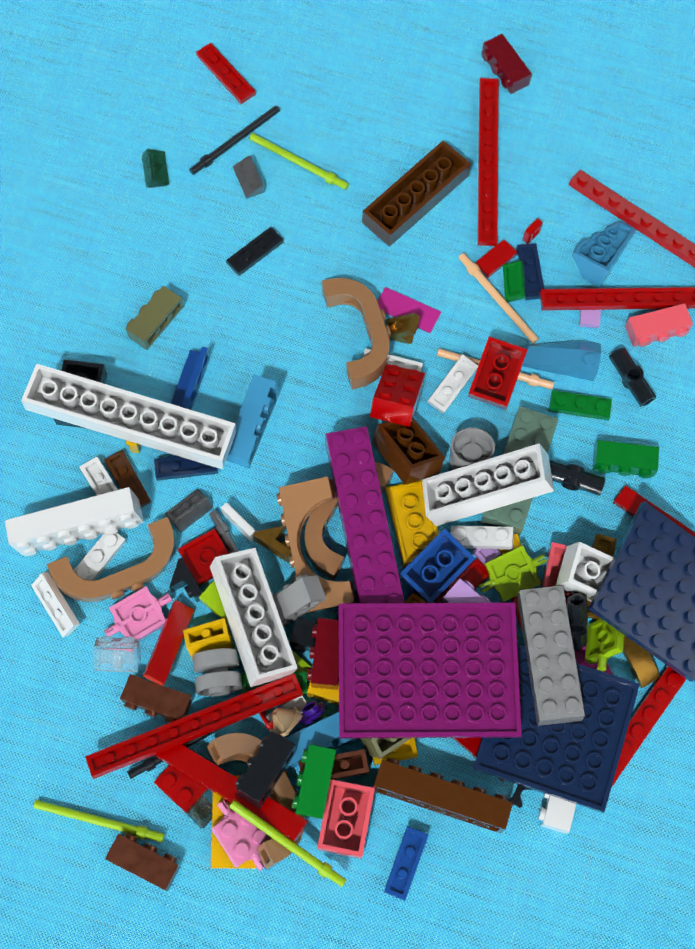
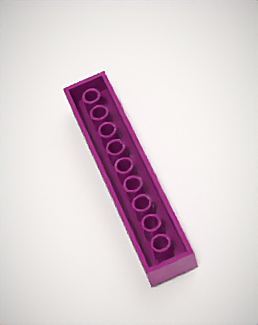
(363, 517)

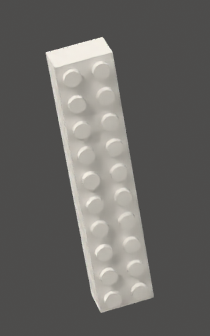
(129, 416)

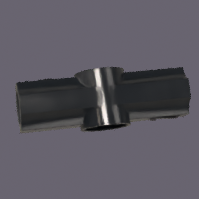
(638, 386)
(575, 478)
(578, 620)

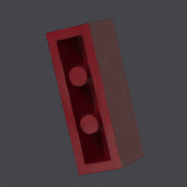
(506, 64)
(325, 655)

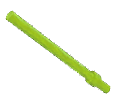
(330, 177)
(141, 831)
(324, 869)

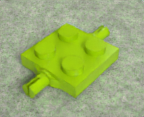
(512, 573)
(602, 643)

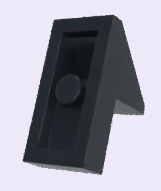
(182, 577)

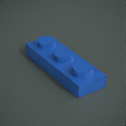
(406, 863)

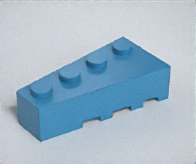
(253, 420)
(323, 734)

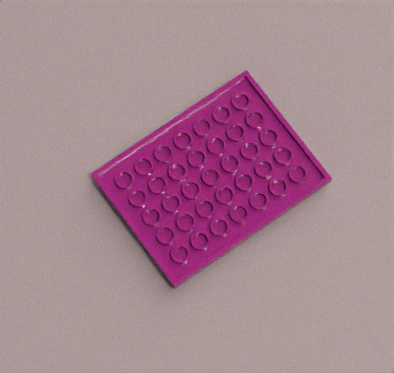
(428, 670)

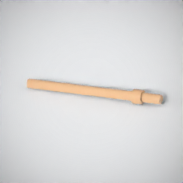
(474, 270)
(532, 379)

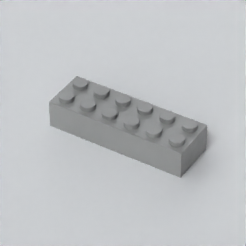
(550, 656)

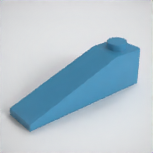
(600, 253)
(567, 358)

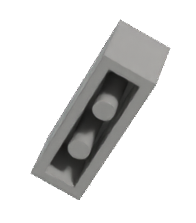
(298, 598)

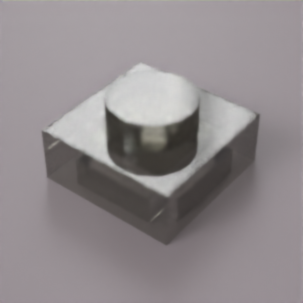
(201, 812)

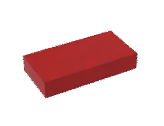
(496, 258)

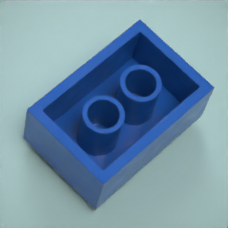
(436, 566)

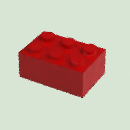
(497, 373)
(397, 395)

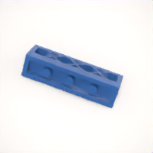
(191, 378)

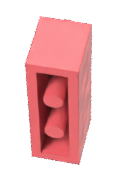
(659, 325)

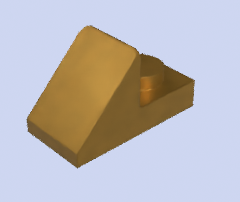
(403, 327)
(270, 540)

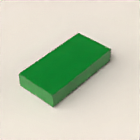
(514, 281)

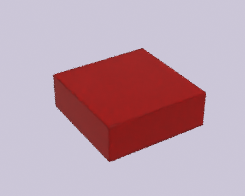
(532, 231)

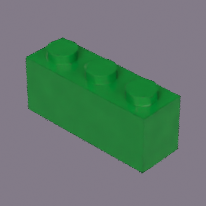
(625, 459)
(314, 781)

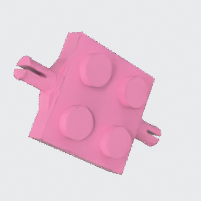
(138, 614)
(239, 837)

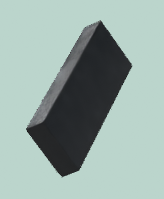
(255, 251)

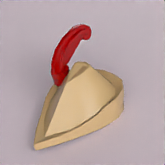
(282, 720)

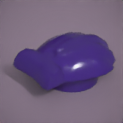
(312, 711)

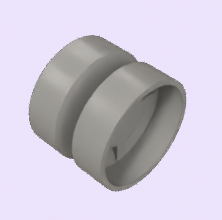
(470, 447)
(216, 668)

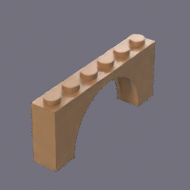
(298, 503)

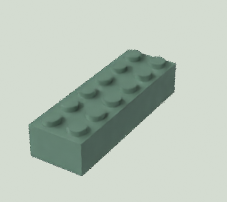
(528, 429)

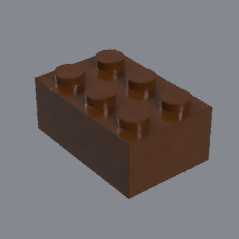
(408, 451)

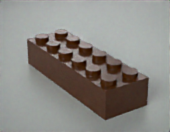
(416, 193)
(443, 796)

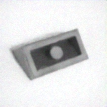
(248, 177)
(189, 510)

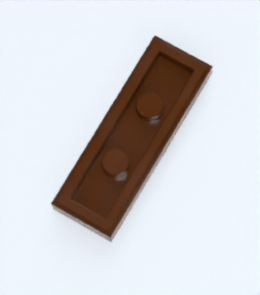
(126, 476)

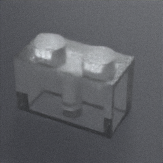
(117, 654)

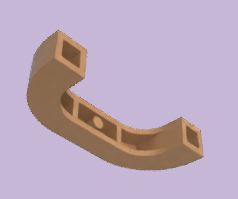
(353, 293)
(319, 554)
(122, 581)
(242, 747)

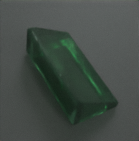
(155, 168)

